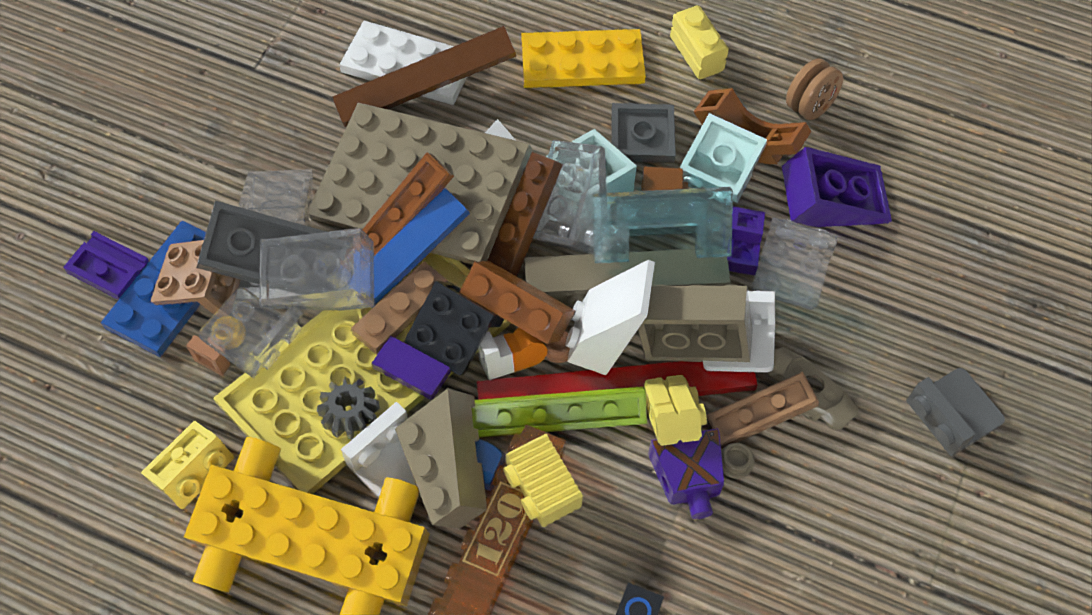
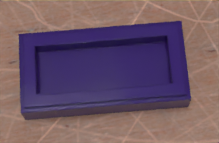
(411, 368)

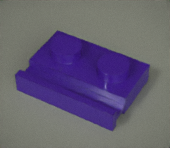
(106, 265)

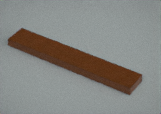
(428, 74)

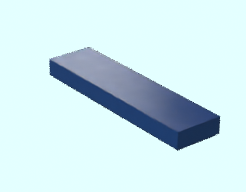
(416, 241)

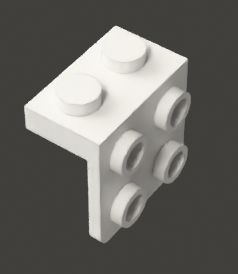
(763, 337)

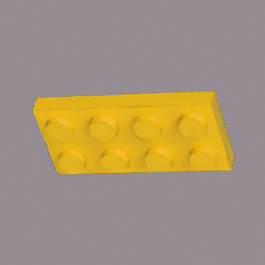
(582, 58)

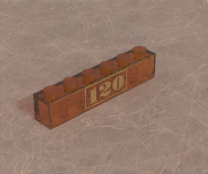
(492, 546)

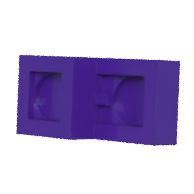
(746, 240)

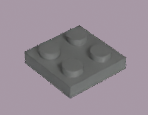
(644, 131)

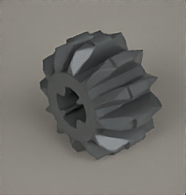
(335, 413)

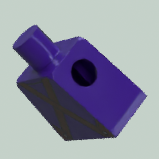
(690, 471)

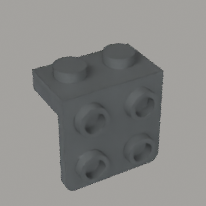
(955, 410)

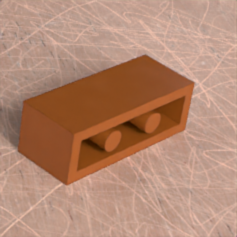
(517, 301)

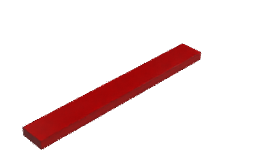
(620, 377)

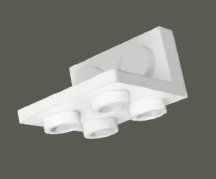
(378, 452)

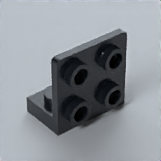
(451, 327)

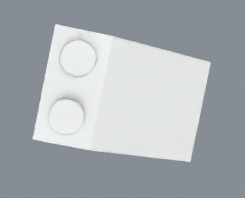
(609, 318)

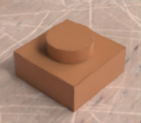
(207, 356)

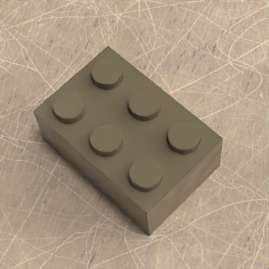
(697, 324)

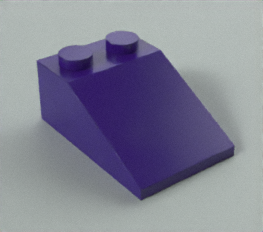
(834, 190)

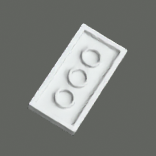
(382, 50)

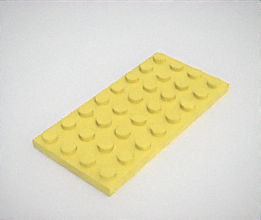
(284, 400)

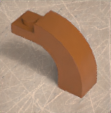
(780, 138)

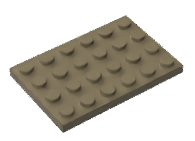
(386, 146)

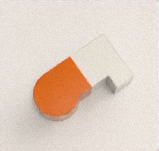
(510, 353)

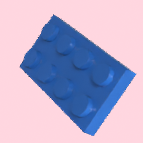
(138, 318)

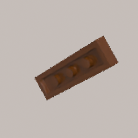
(525, 213)

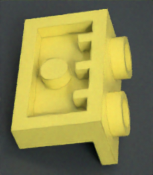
(185, 464)

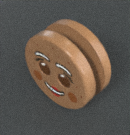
(814, 89)

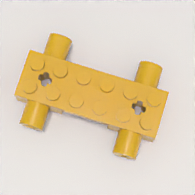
(306, 532)

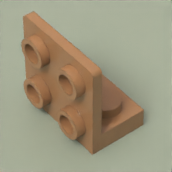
(184, 283)

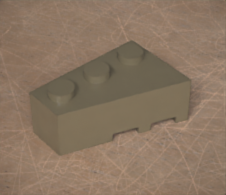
(444, 459)

